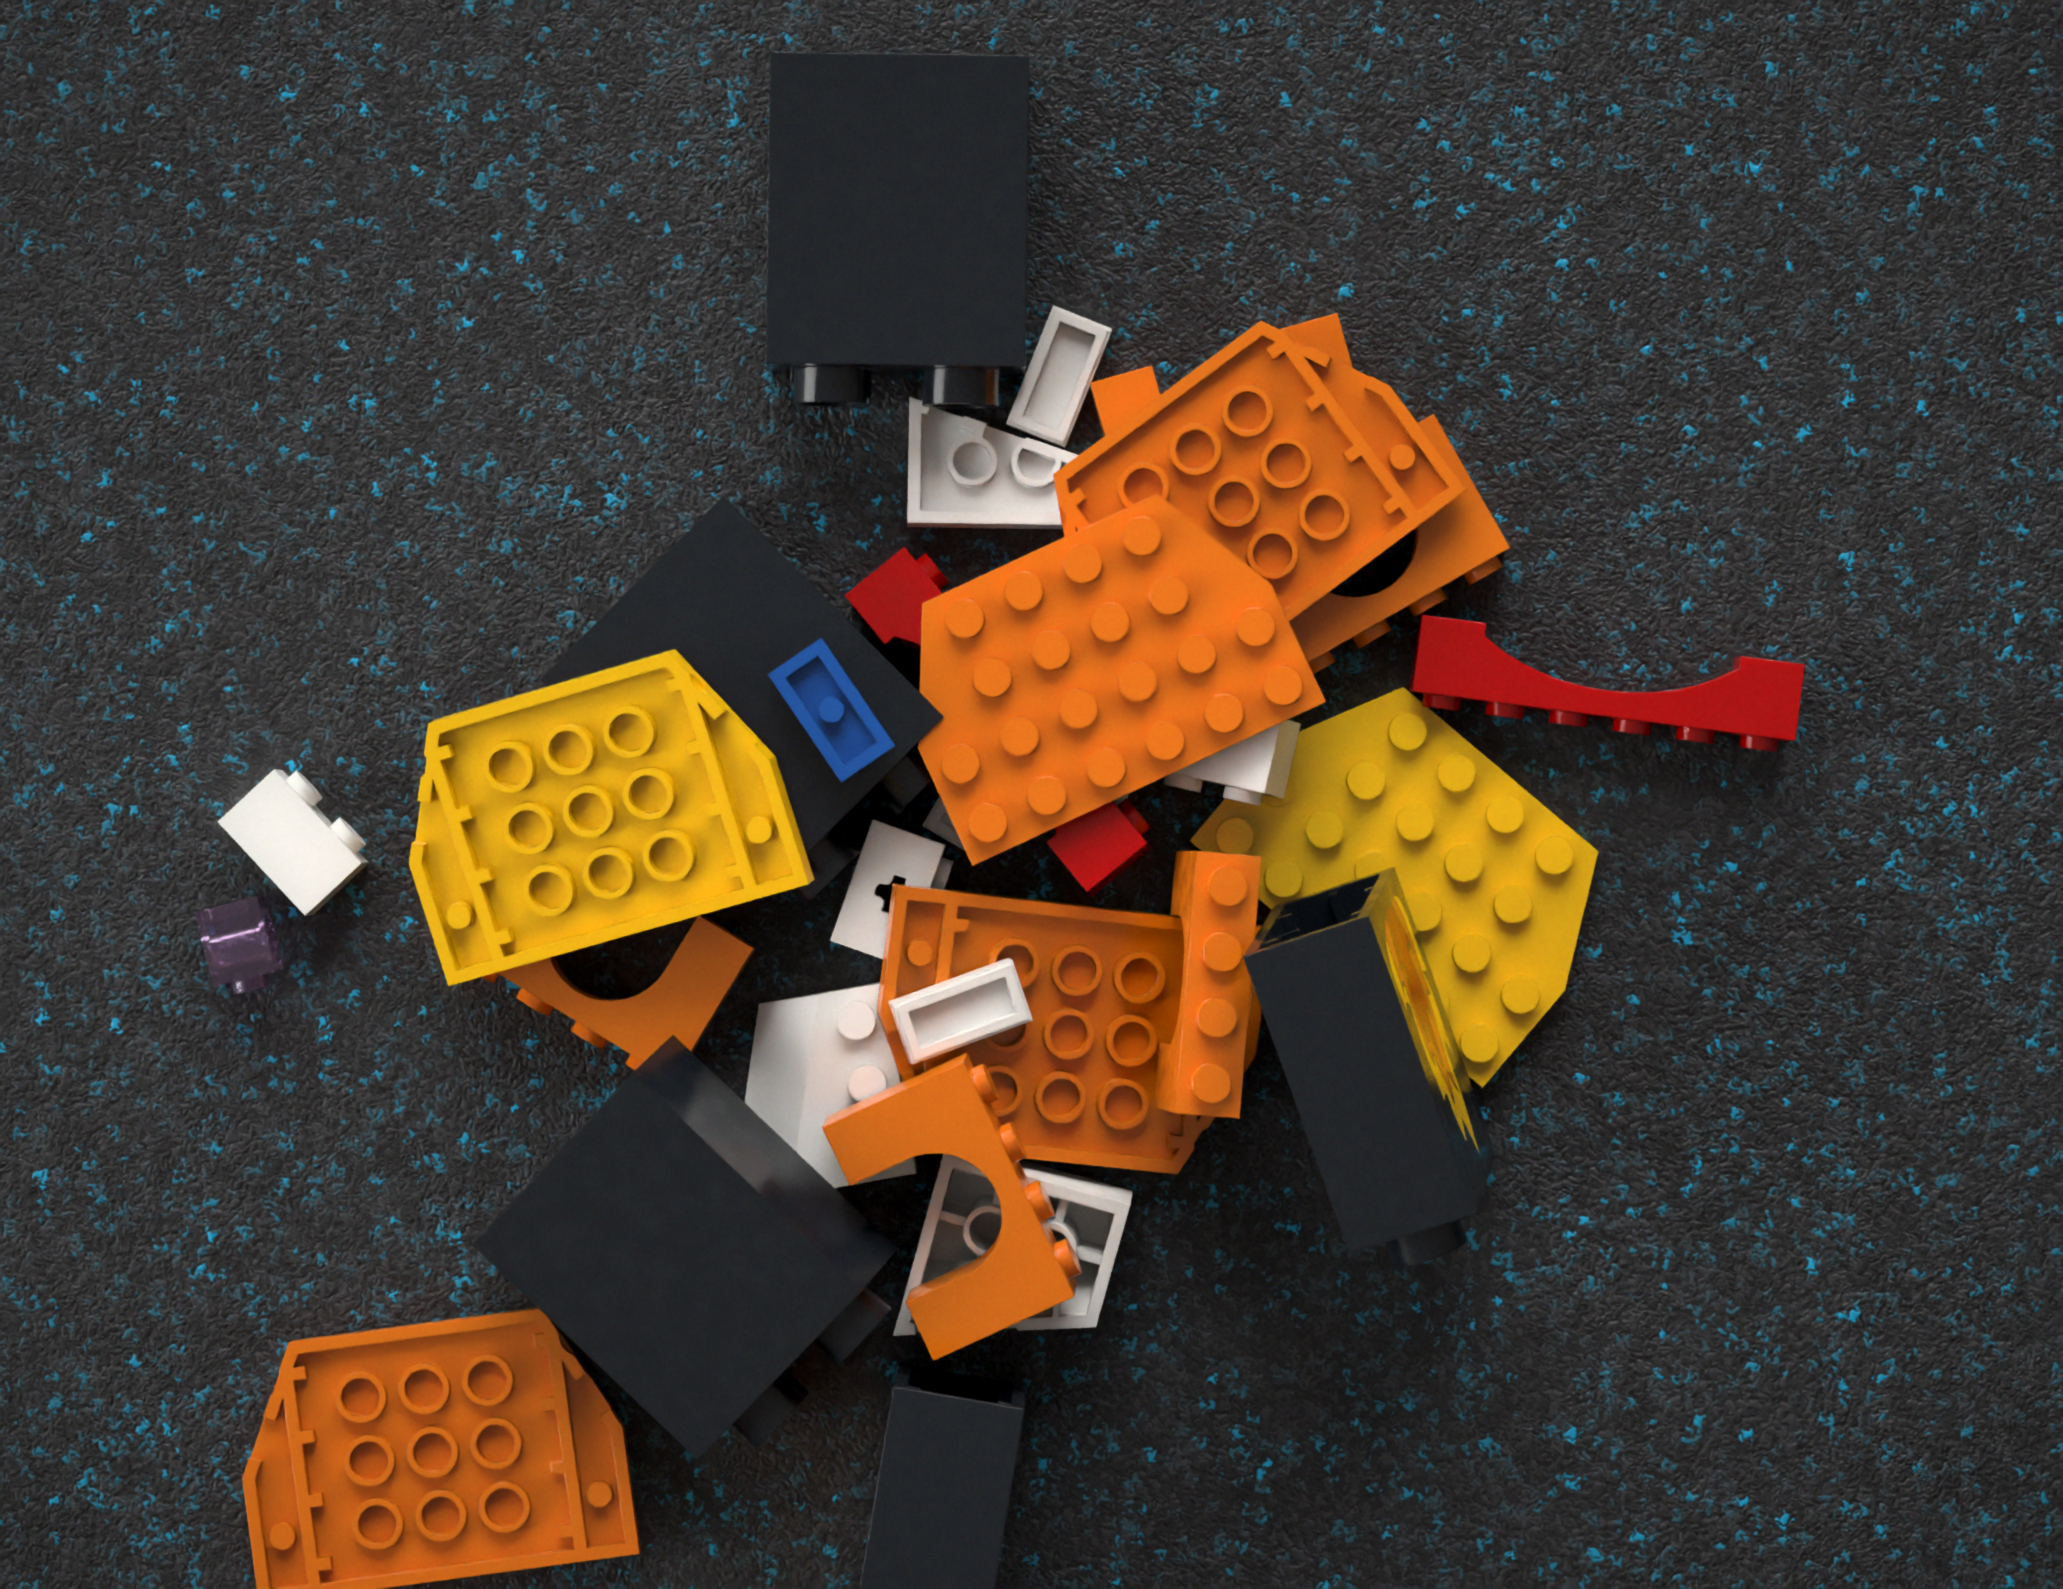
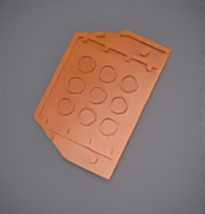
(1276, 460)
(1099, 673)
(1100, 1005)
(436, 1457)

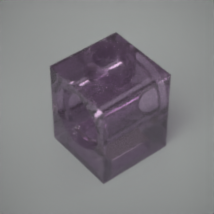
(240, 944)

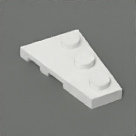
(978, 475)

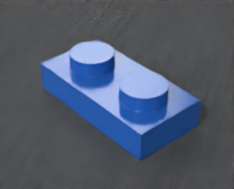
(831, 710)

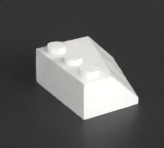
(815, 1060)
(968, 1217)

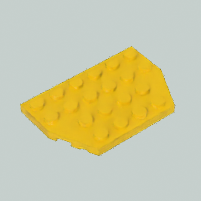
(595, 816)
(1478, 858)

